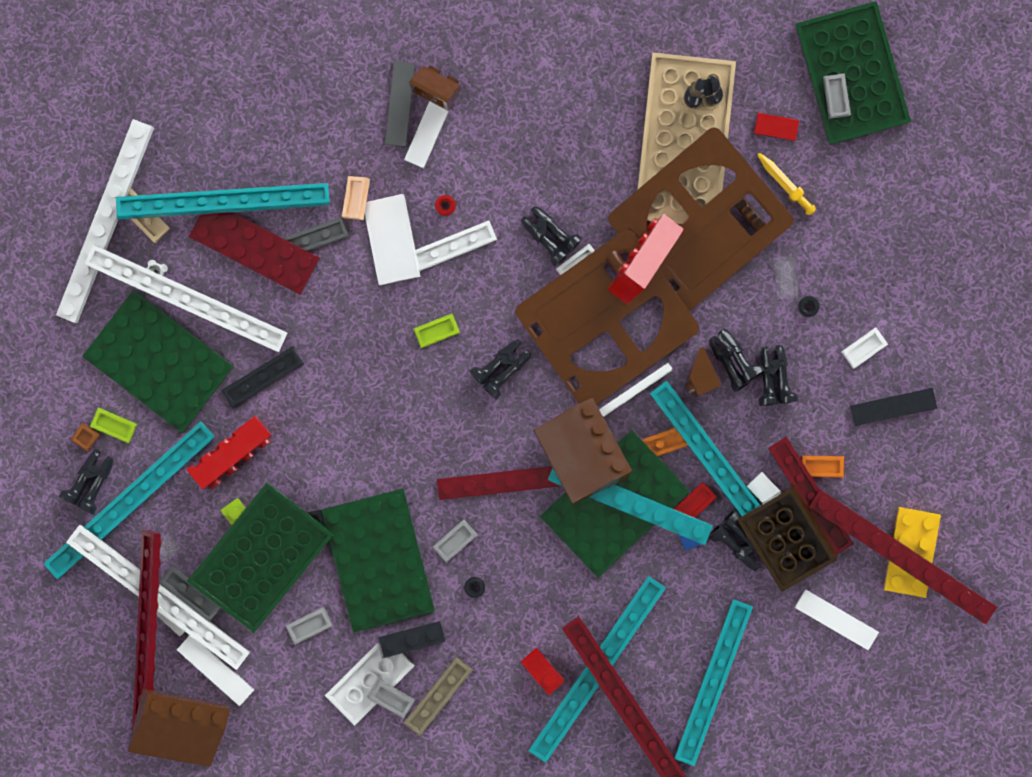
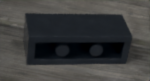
(411, 639)

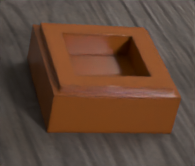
(85, 437)

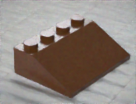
(583, 451)
(178, 727)

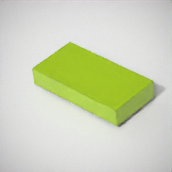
(436, 330)
(113, 425)

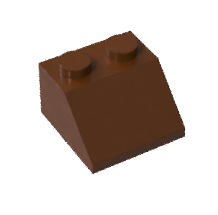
(435, 87)
(701, 375)

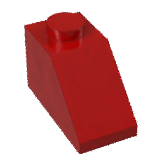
(542, 671)

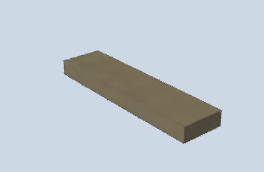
(438, 696)

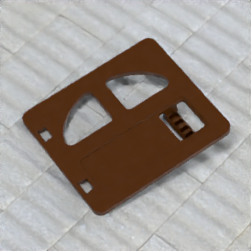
(712, 239)
(580, 308)

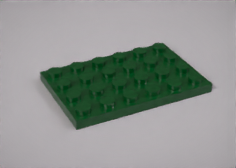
(858, 46)
(158, 361)
(602, 532)
(260, 557)
(378, 560)

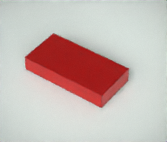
(776, 126)
(696, 501)

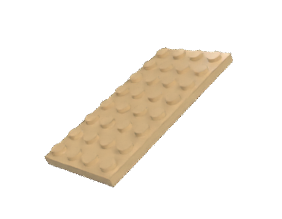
(674, 126)

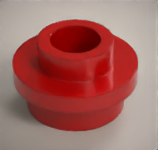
(445, 198)

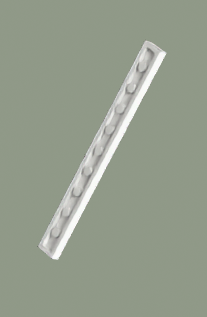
(105, 219)
(185, 298)
(169, 604)

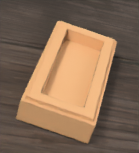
(355, 198)

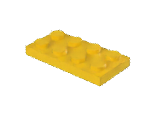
(919, 533)

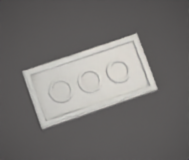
(391, 239)
(352, 690)

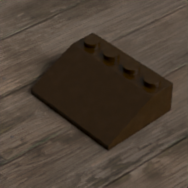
(787, 538)

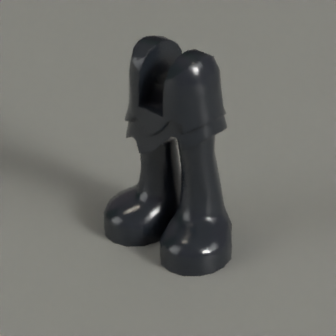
(707, 89)
(539, 231)
(729, 347)
(502, 357)
(779, 366)
(88, 471)
(741, 551)

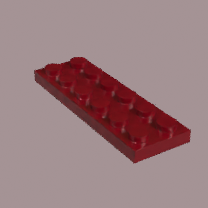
(256, 249)

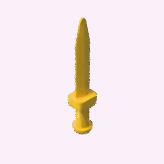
(795, 193)

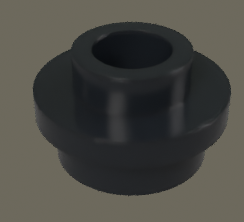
(815, 306)
(474, 594)

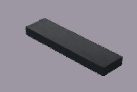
(262, 377)
(893, 406)

